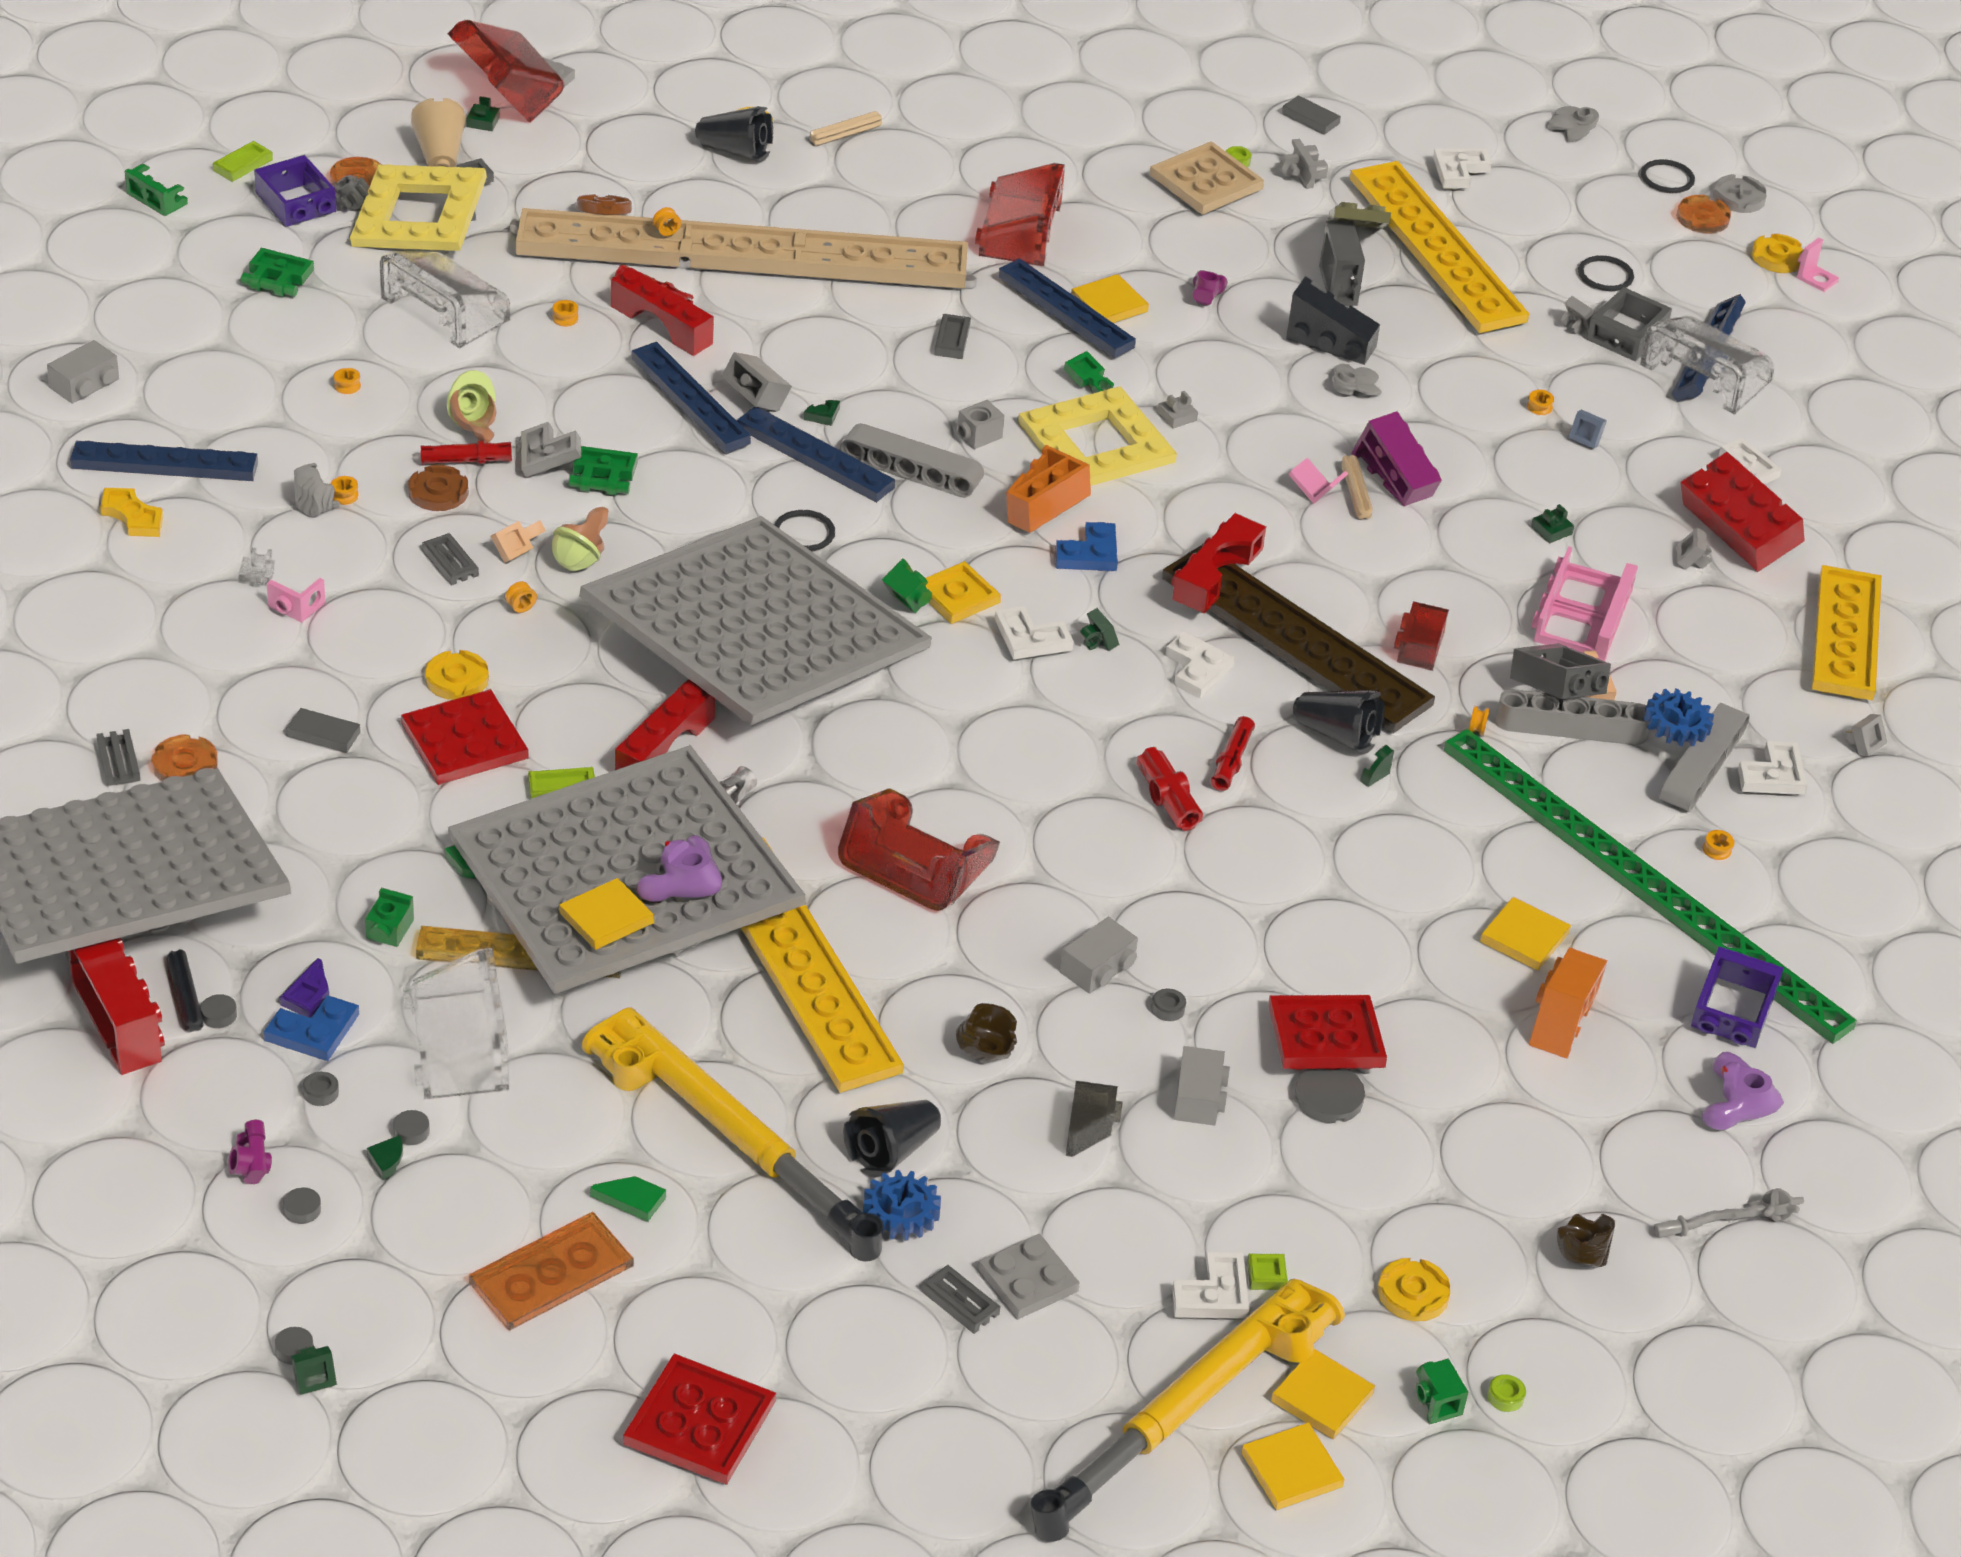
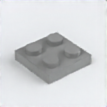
(1028, 1276)

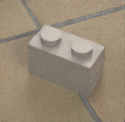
(83, 371)
(756, 381)
(1099, 955)
(1200, 1085)

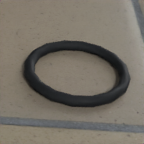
(1667, 189)
(1605, 287)
(827, 541)

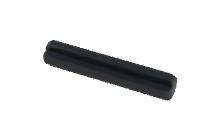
(185, 990)

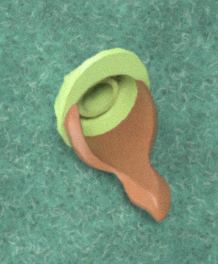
(473, 404)
(580, 545)

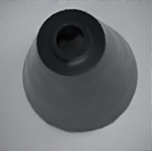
(738, 132)
(1343, 716)
(889, 1133)

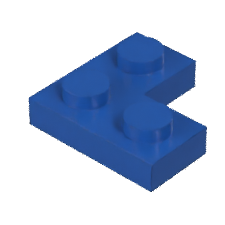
(1095, 553)
(314, 1035)

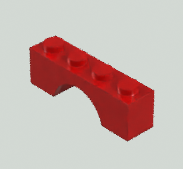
(686, 323)
(1234, 543)
(685, 710)

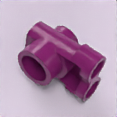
(1208, 286)
(249, 1154)

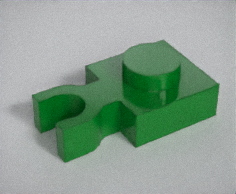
(1087, 371)

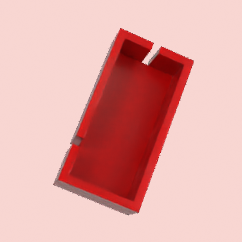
(1742, 511)
(118, 1004)

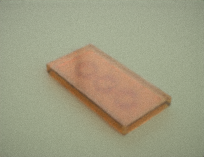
(551, 1270)

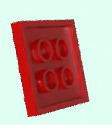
(464, 736)
(1327, 1032)
(699, 1418)

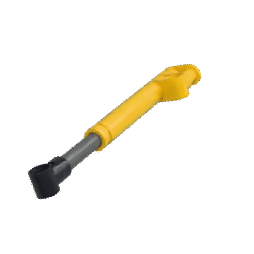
(640, 1053)
(1282, 1325)

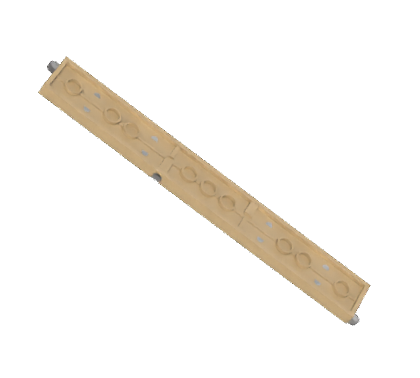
(743, 249)

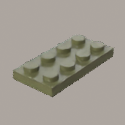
(1372, 216)

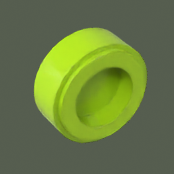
(1241, 154)
(1506, 1393)

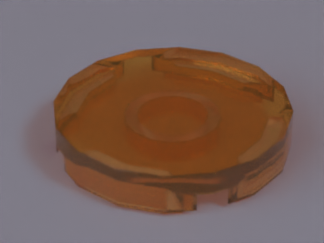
(354, 166)
(1703, 215)
(183, 756)

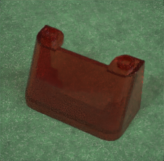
(511, 65)
(1022, 214)
(905, 859)

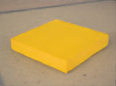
(1112, 298)
(960, 592)
(606, 913)
(1525, 933)
(1323, 1394)
(1292, 1466)

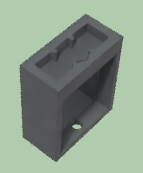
(1341, 260)
(1605, 330)
(1560, 671)

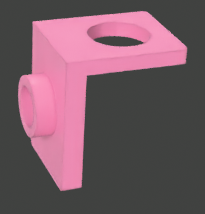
(1808, 267)
(1312, 481)
(293, 603)

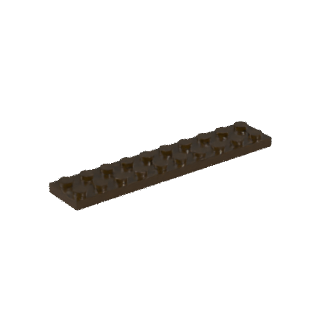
(1310, 644)

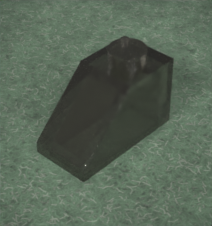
(1092, 1115)

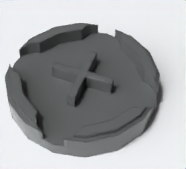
(1330, 1094)

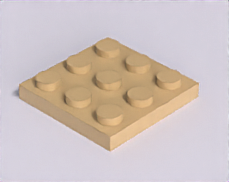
(1206, 177)

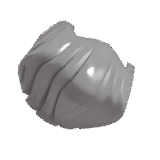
(311, 493)

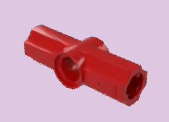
(1169, 788)

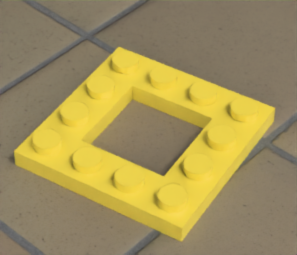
(463, 192)
(1146, 448)

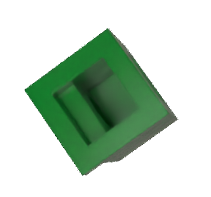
(907, 586)
(390, 917)
(1441, 1390)

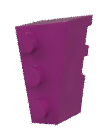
(1397, 459)

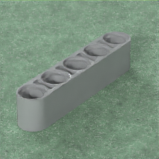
(913, 460)
(1572, 717)
(1704, 760)

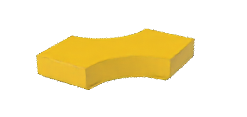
(136, 515)

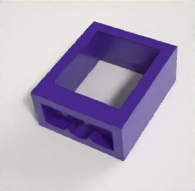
(299, 172)
(1731, 967)

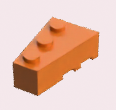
(1047, 489)
(1565, 1000)

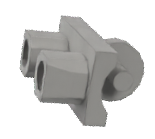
(1304, 164)

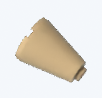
(439, 130)

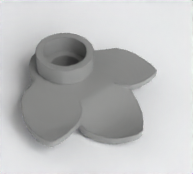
(1575, 120)
(1349, 380)

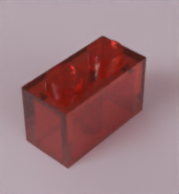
(1421, 635)

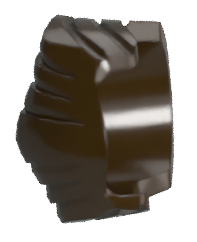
(987, 1033)
(1586, 1240)

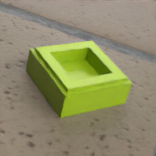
(1267, 1271)

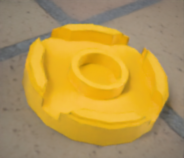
(1777, 253)
(456, 674)
(1414, 1289)

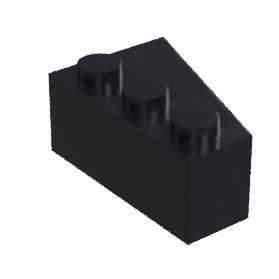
(1329, 325)

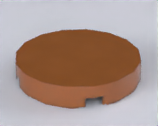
(604, 205)
(438, 488)

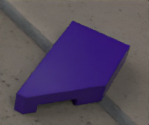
(307, 991)

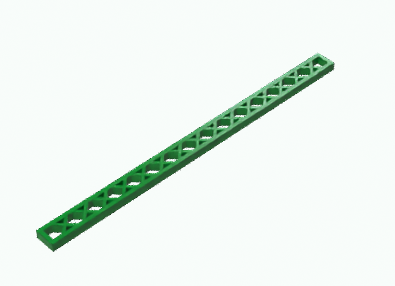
(1640, 883)

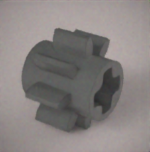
(351, 192)

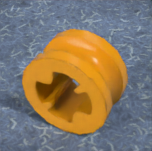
(662, 216)
(565, 313)
(347, 381)
(1542, 396)
(345, 490)
(527, 595)
(1479, 720)
(1718, 837)

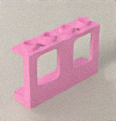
(1602, 618)

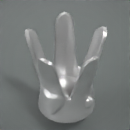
(740, 781)

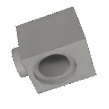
(980, 424)

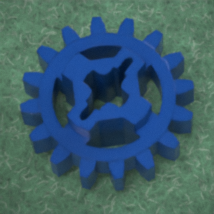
(1678, 717)
(903, 1204)

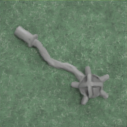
(1774, 1204)

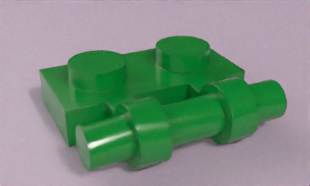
(280, 266)
(604, 463)

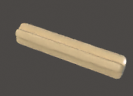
(845, 128)
(1357, 487)

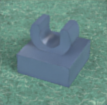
(1587, 429)

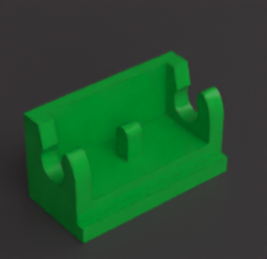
(153, 193)

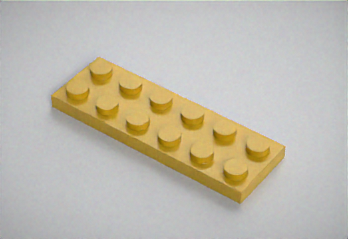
(1847, 633)

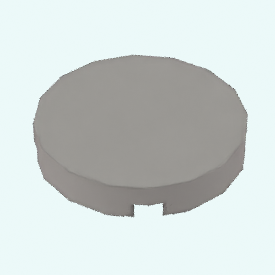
(1740, 194)

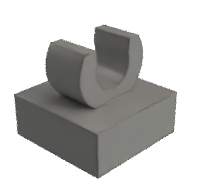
(1577, 312)
(1178, 410)
(1693, 550)
(1867, 735)

